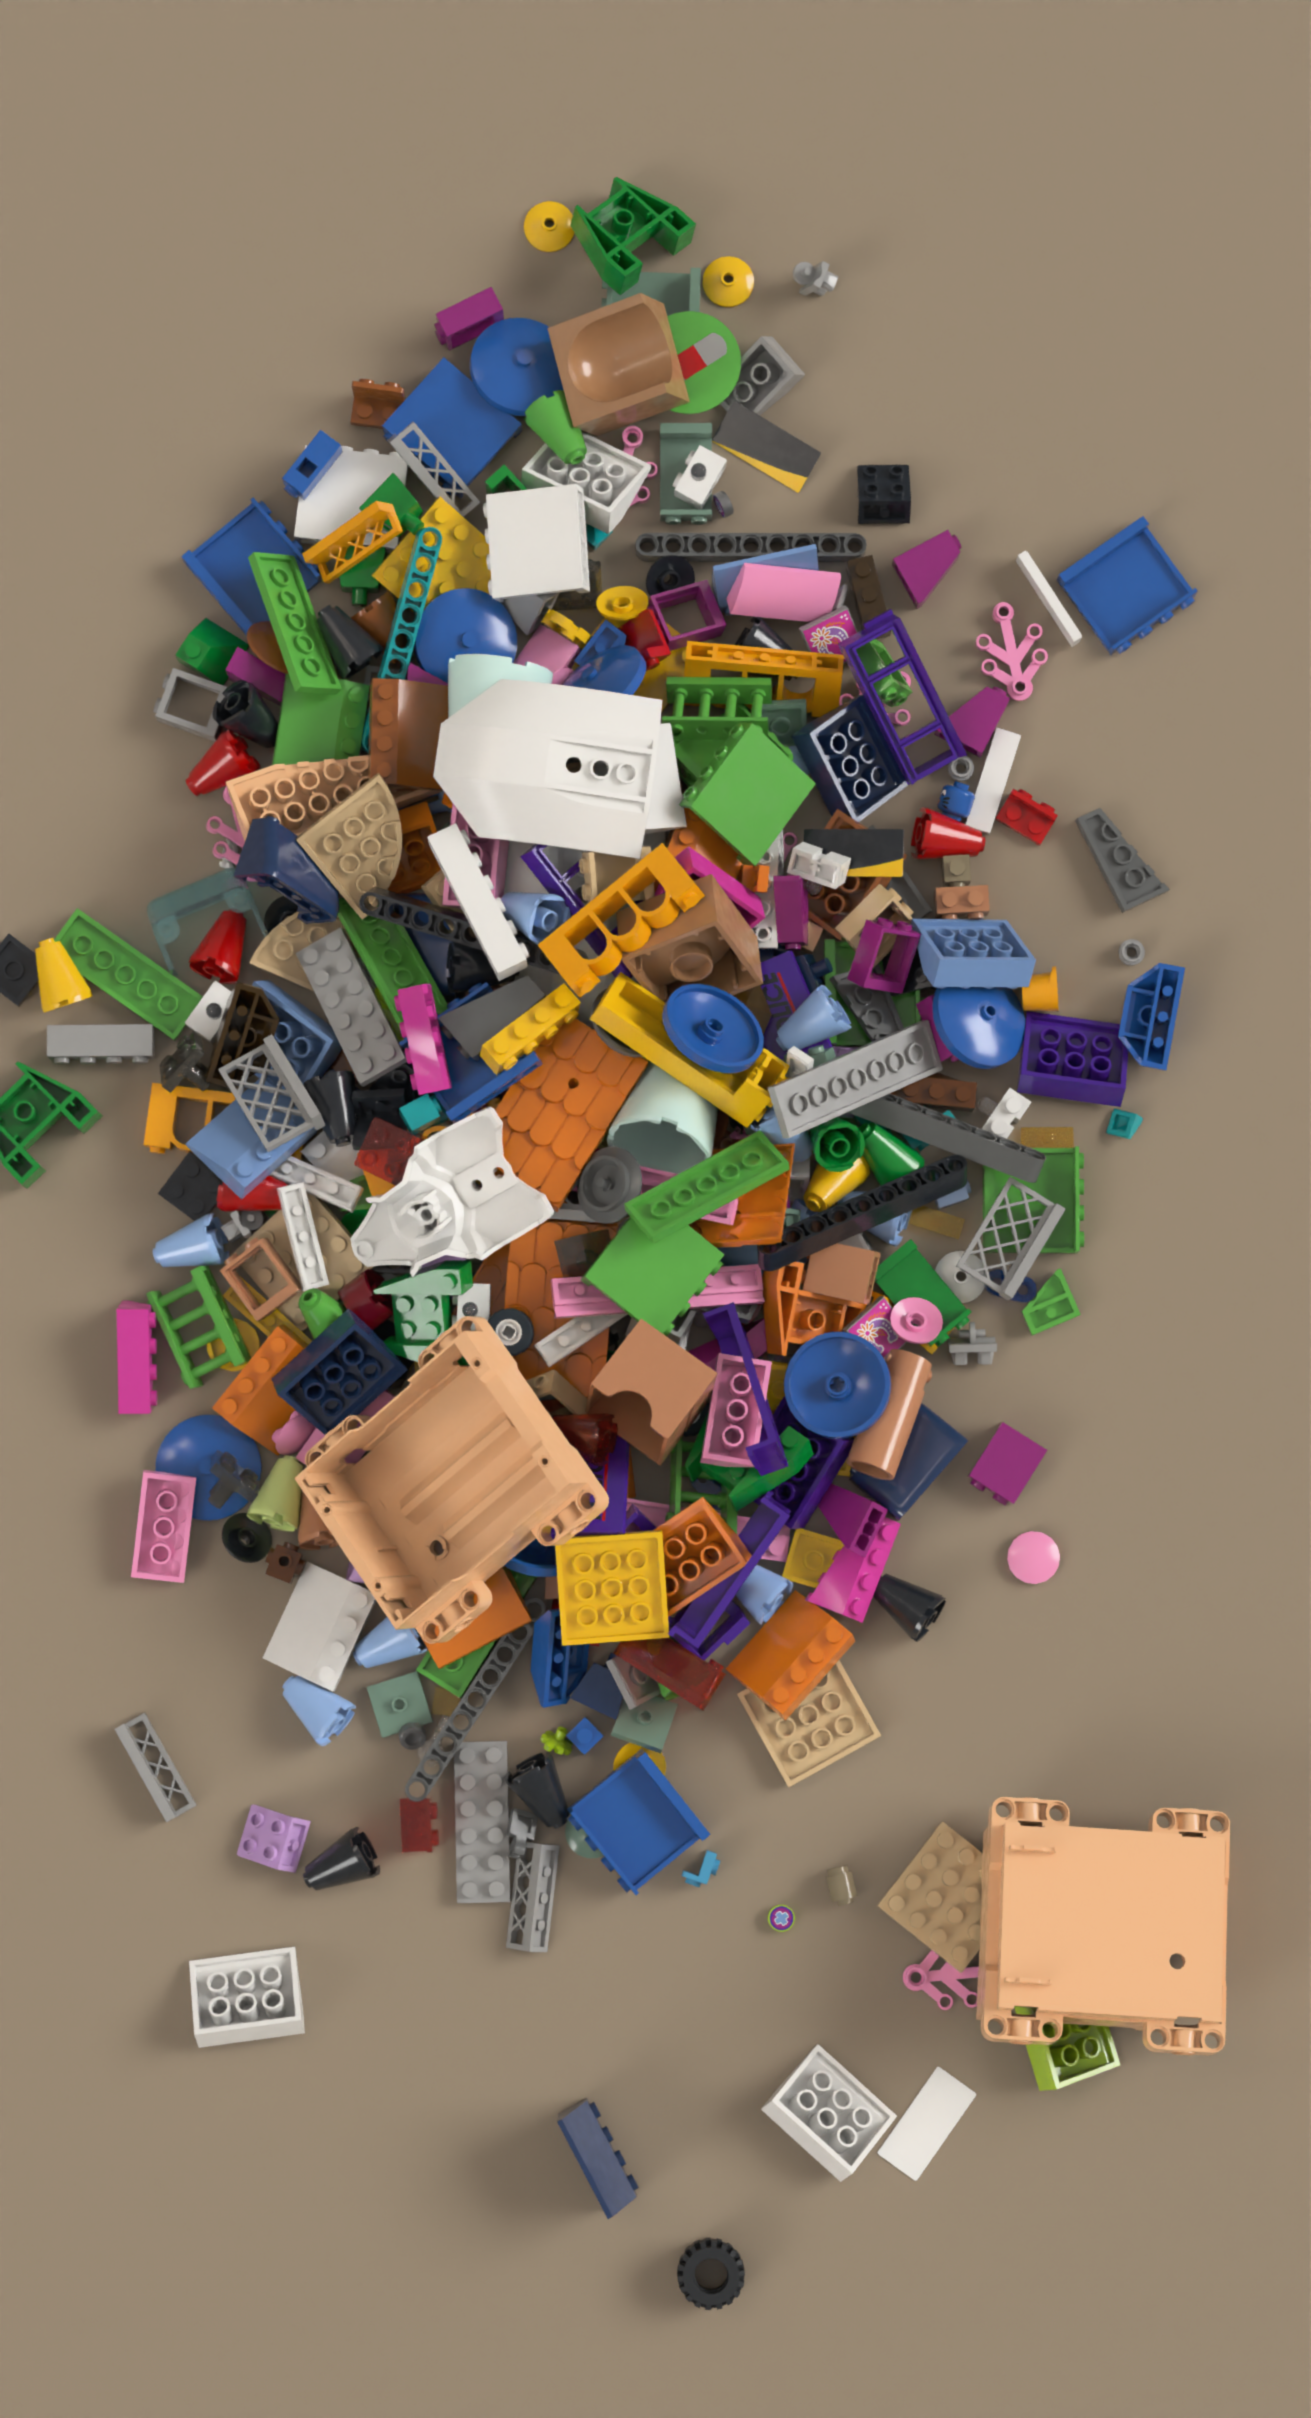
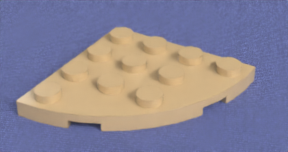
(358, 842)
(279, 948)

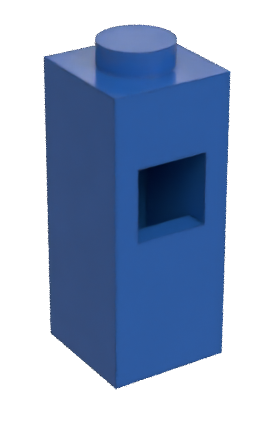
(311, 465)

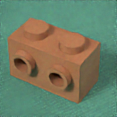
(961, 902)

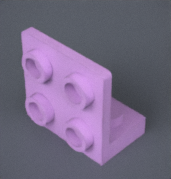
(273, 1838)

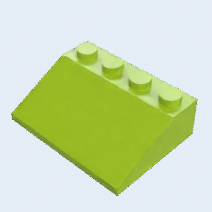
(1073, 2057)

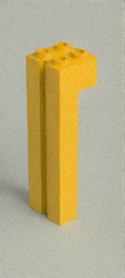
(636, 1020)

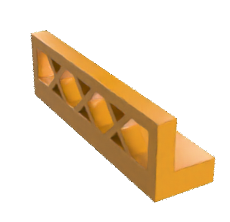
(349, 533)

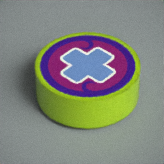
(781, 1918)

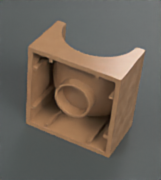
(618, 364)
(701, 946)

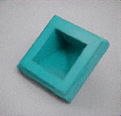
(595, 536)
(1123, 1123)

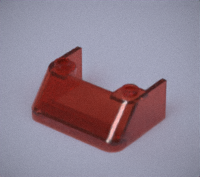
(674, 1668)

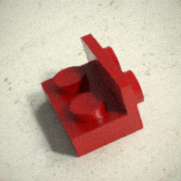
(1027, 816)

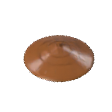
(265, 645)

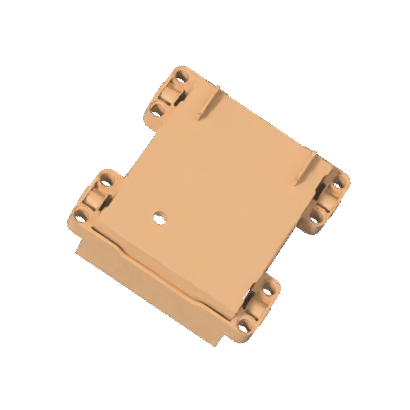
(452, 1462)
(1090, 1924)

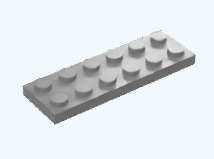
(352, 1007)
(482, 1822)

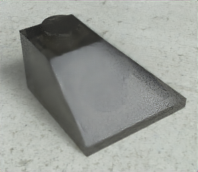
(580, 1251)

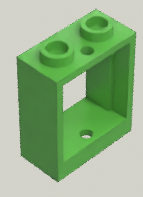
(892, 688)

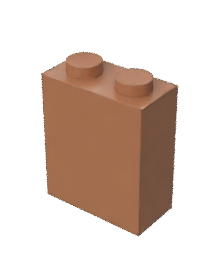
(842, 1273)

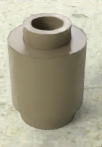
(841, 1885)

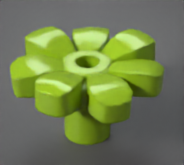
(557, 1741)

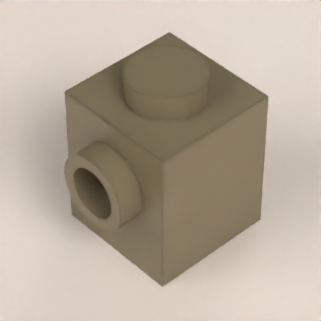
(956, 871)

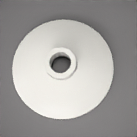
(963, 1290)

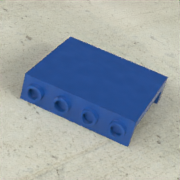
(456, 423)
(226, 570)
(1126, 587)
(474, 1081)
(636, 1821)

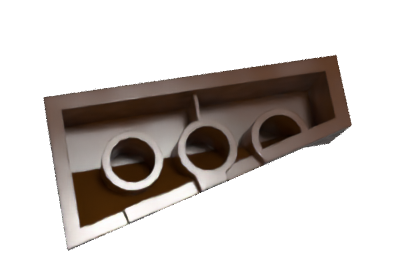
(941, 1093)

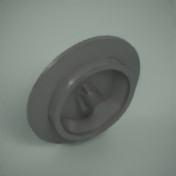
(608, 1183)

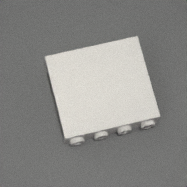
(343, 491)
(536, 542)

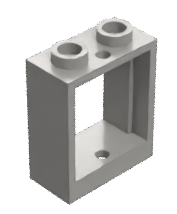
(213, 728)

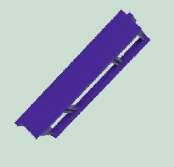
(873, 629)
(557, 884)
(732, 1338)
(757, 1537)
(724, 1633)

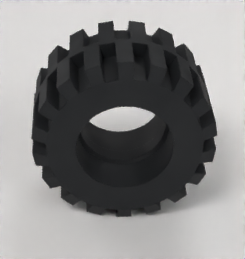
(710, 2250)

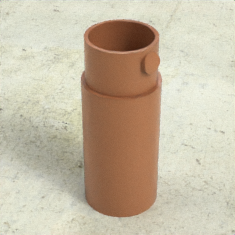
(882, 1445)

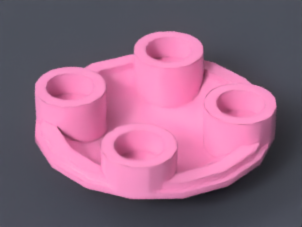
(293, 1434)
(1033, 1557)

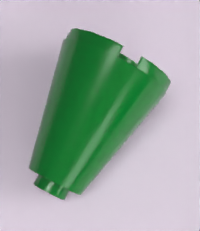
(837, 1144)
(888, 1155)

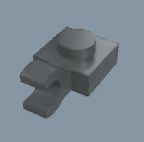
(522, 1828)

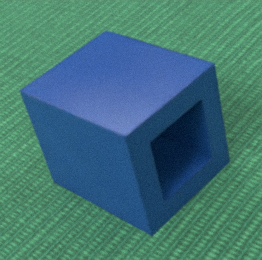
(584, 1735)

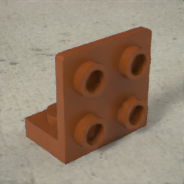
(375, 402)

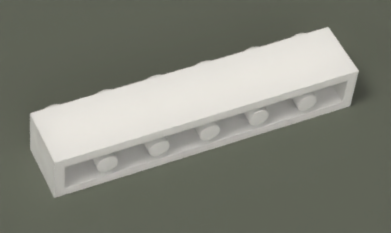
(478, 902)

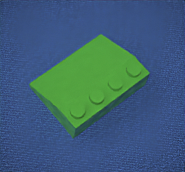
(320, 724)

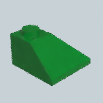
(209, 651)

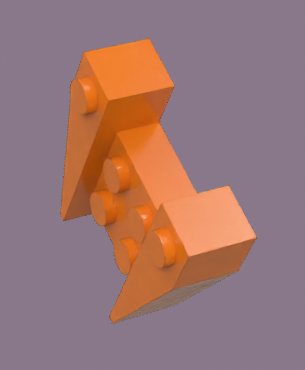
(798, 1314)

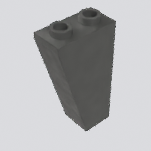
(488, 1015)

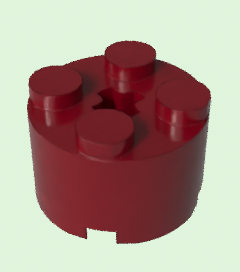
(362, 1301)

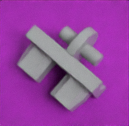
(814, 278)
(242, 1225)
(972, 1341)

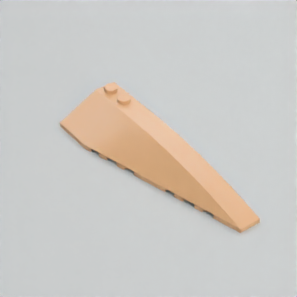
(304, 791)

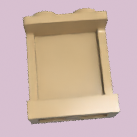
(604, 869)

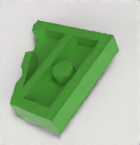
(1050, 1305)

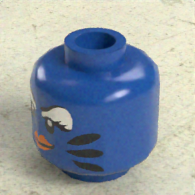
(956, 801)

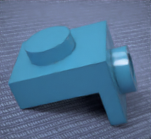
(709, 1866)

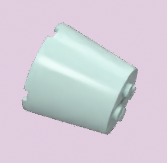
(475, 673)
(664, 1123)

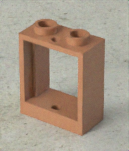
(232, 1263)

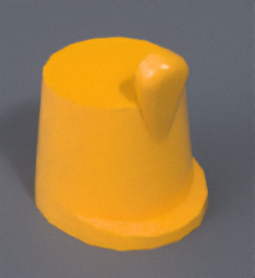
(1041, 993)

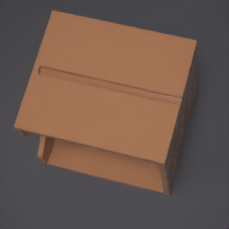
(651, 1391)

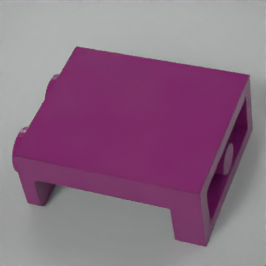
(1006, 1464)

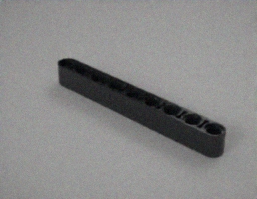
(436, 922)
(864, 1212)

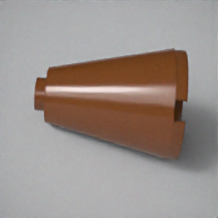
(377, 621)

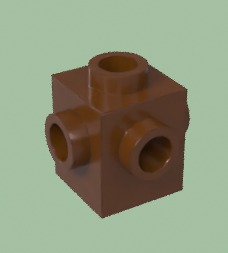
(275, 1565)

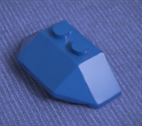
(1151, 1015)
(555, 1667)

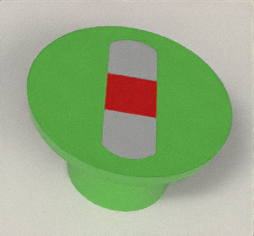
(707, 359)

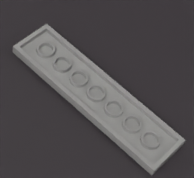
(855, 1079)

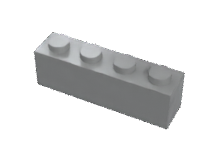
(101, 1042)

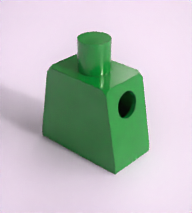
(404, 503)
(359, 578)

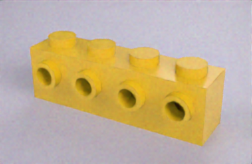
(530, 1029)

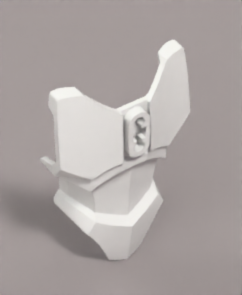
(442, 1209)

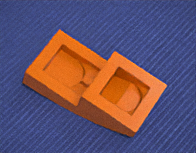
(754, 877)

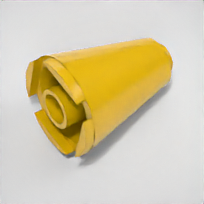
(58, 977)
(830, 1187)

